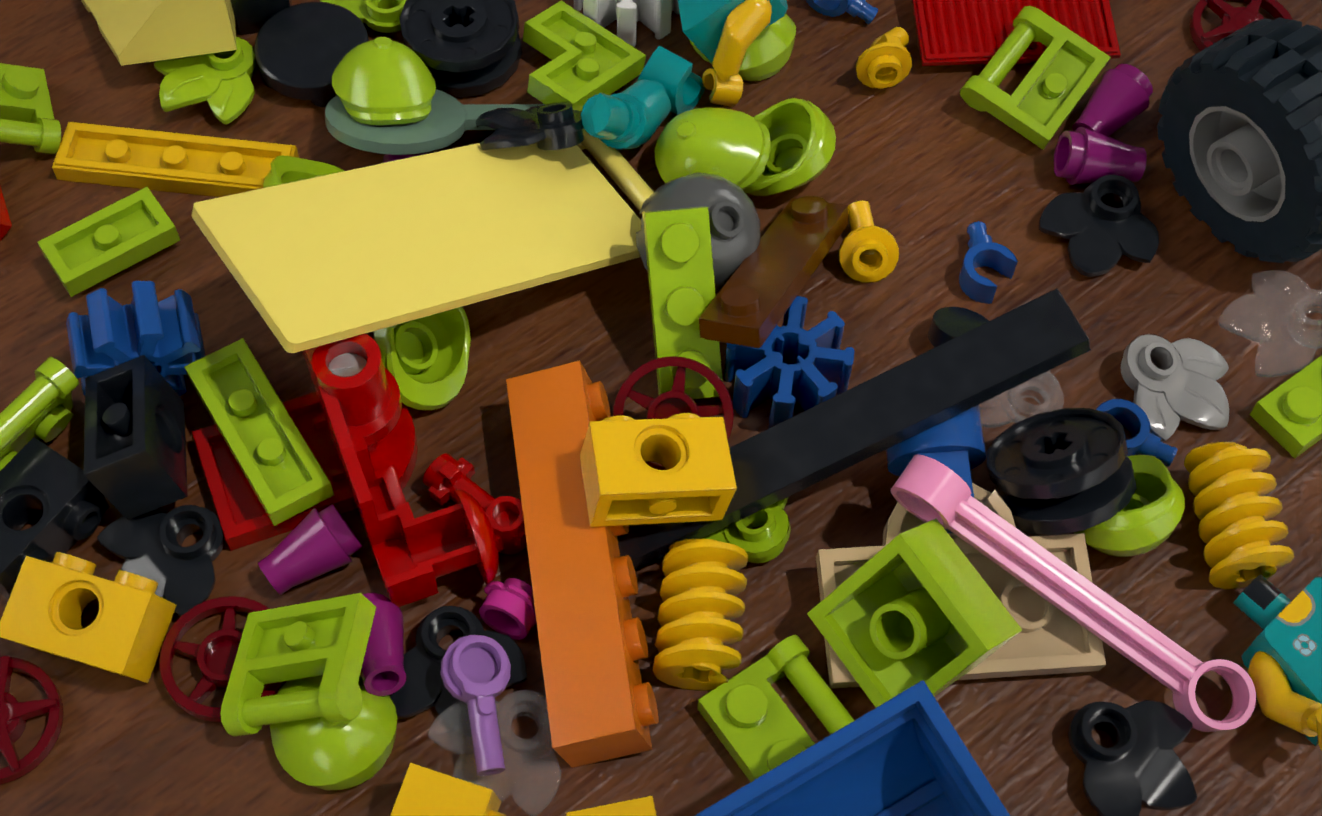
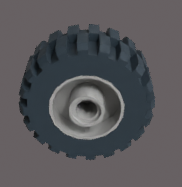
(1249, 138)

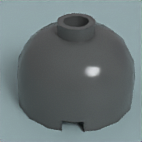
(731, 218)

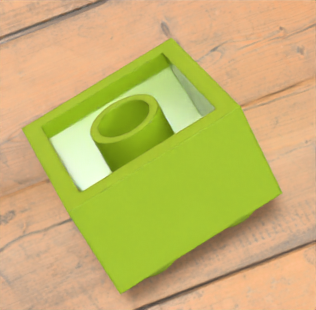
(913, 616)

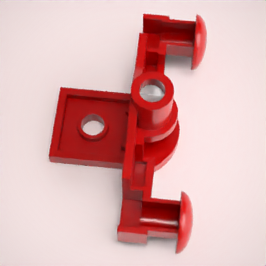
(368, 454)

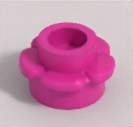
(509, 608)

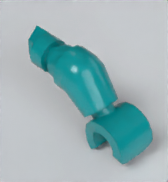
(636, 113)

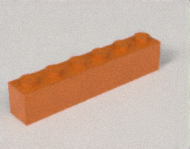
(578, 576)

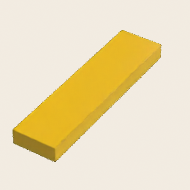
(164, 160)

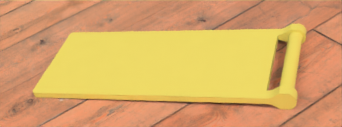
(422, 235)

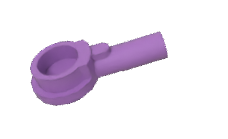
(476, 673)

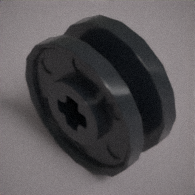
(464, 42)
(1062, 470)

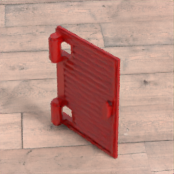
(975, 29)

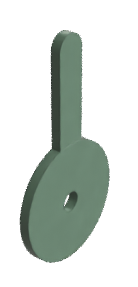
(441, 127)

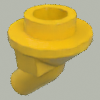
(885, 61)
(868, 250)

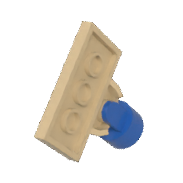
(1048, 637)

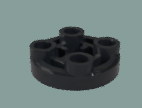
(304, 46)

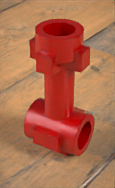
(504, 512)

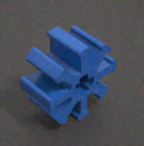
(116, 333)
(790, 366)

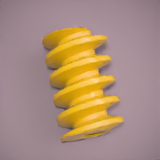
(1235, 512)
(698, 613)

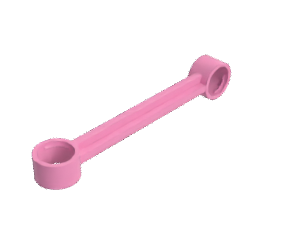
(936, 491)

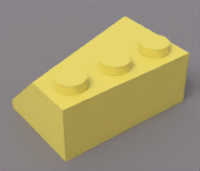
(164, 28)

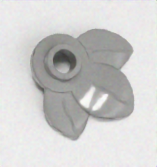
(1179, 386)

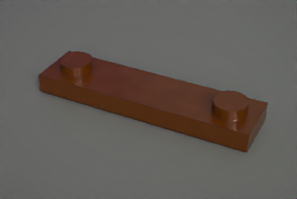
(775, 272)

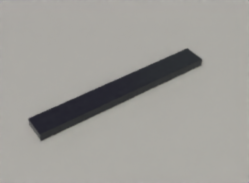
(882, 414)

